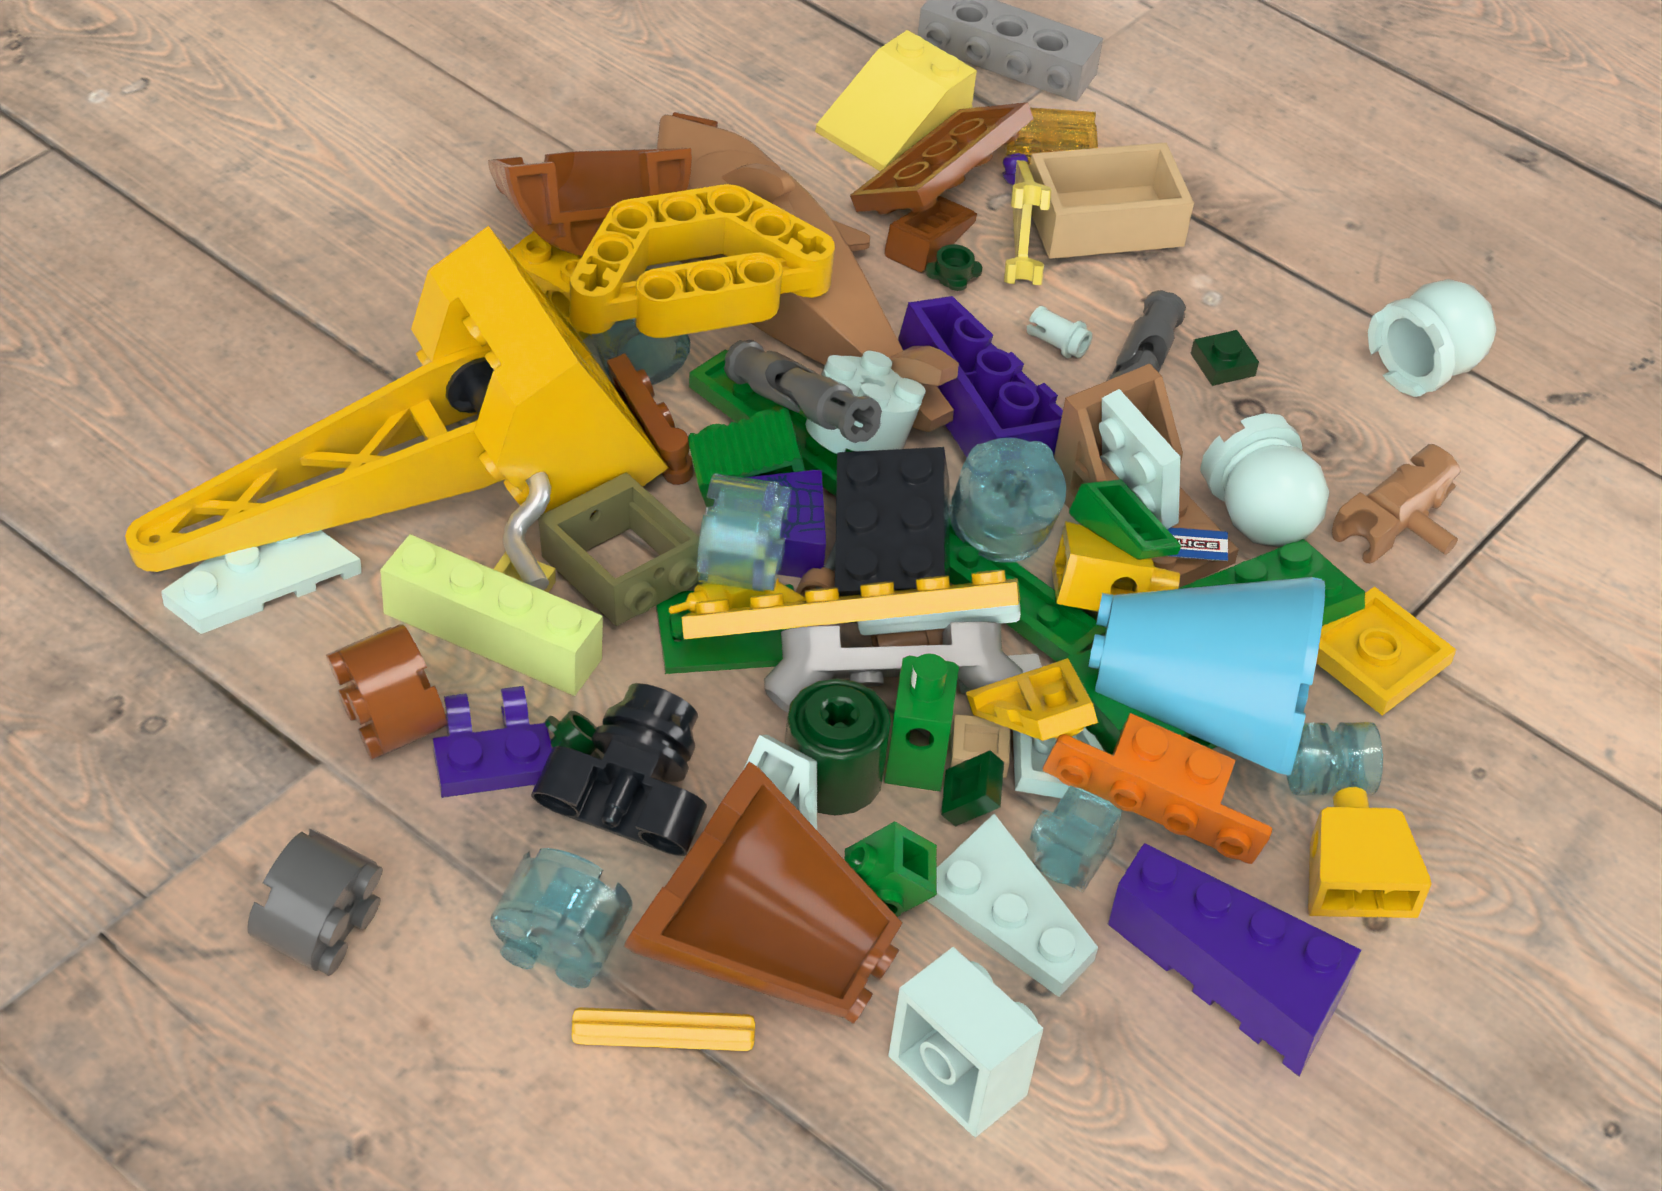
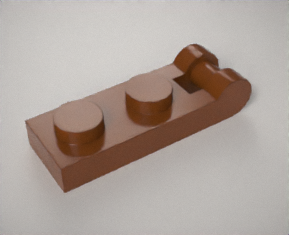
(654, 418)

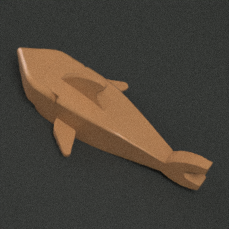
(848, 315)

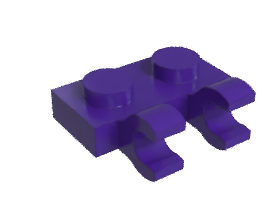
(492, 758)

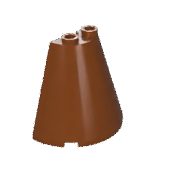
(576, 189)
(770, 908)

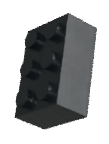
(891, 518)

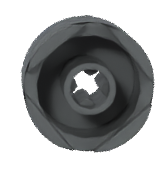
(316, 900)

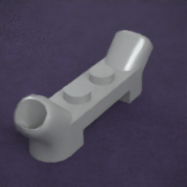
(817, 655)

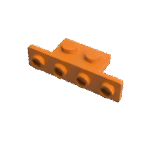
(1165, 782)

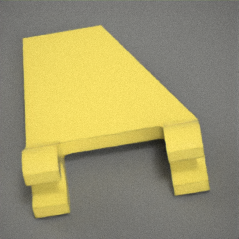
(1024, 195)

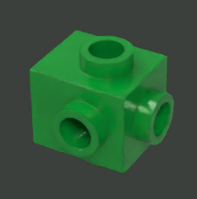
(896, 866)

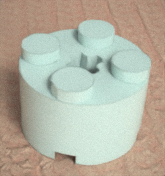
(874, 378)

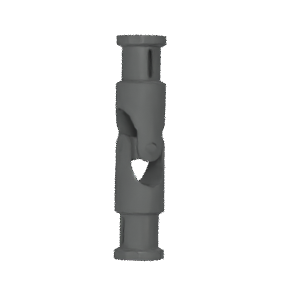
(1151, 334)
(794, 385)

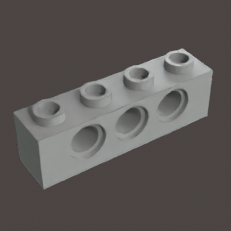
(1013, 43)

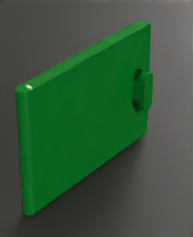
(714, 652)

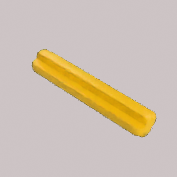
(663, 1029)

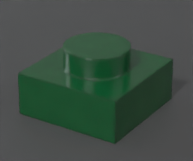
(1224, 357)
(972, 788)

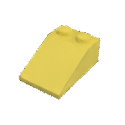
(897, 100)

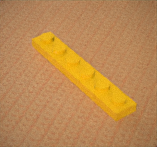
(875, 602)

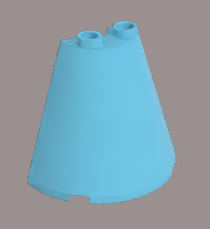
(1217, 661)

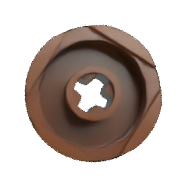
(387, 690)

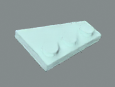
(243, 580)
(1012, 908)

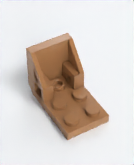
(1081, 446)

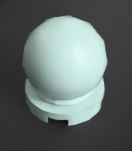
(1432, 335)
(1267, 481)

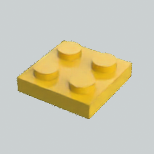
(1382, 652)

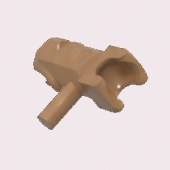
(1401, 504)

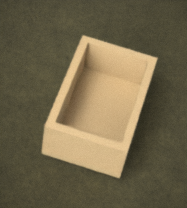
(1111, 200)

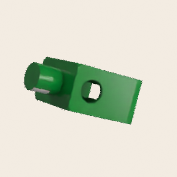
(923, 702)

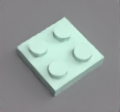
(1140, 457)

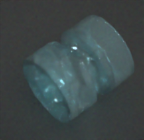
(1337, 758)

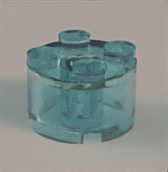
(1007, 498)
(743, 533)
(560, 916)

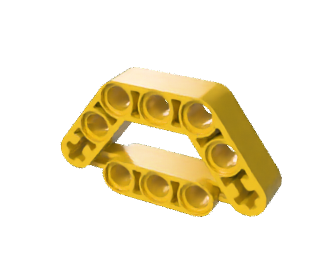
(765, 251)

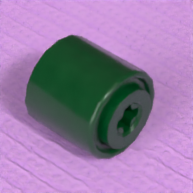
(847, 735)

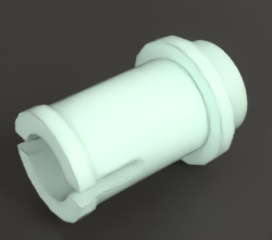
(1068, 336)

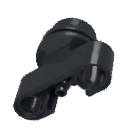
(624, 793)

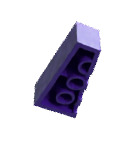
(991, 391)
(1235, 951)

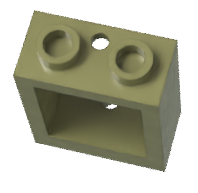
(620, 506)

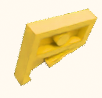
(1037, 702)

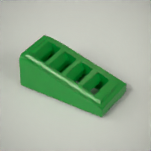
(1122, 519)

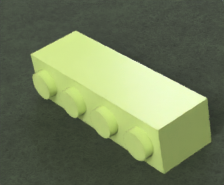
(492, 614)

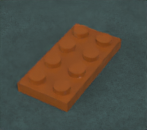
(942, 158)

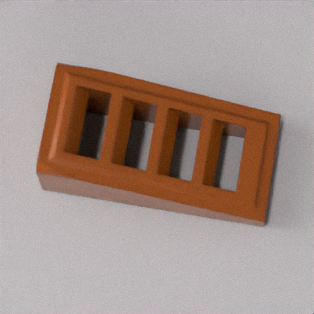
(920, 235)

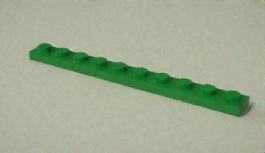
(1043, 622)

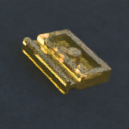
(1055, 131)

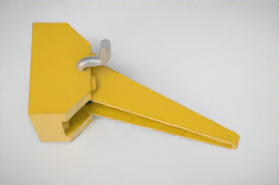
(486, 350)

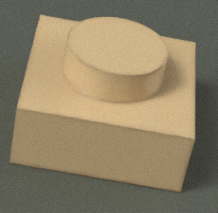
(977, 735)

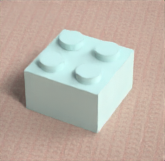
(965, 1040)

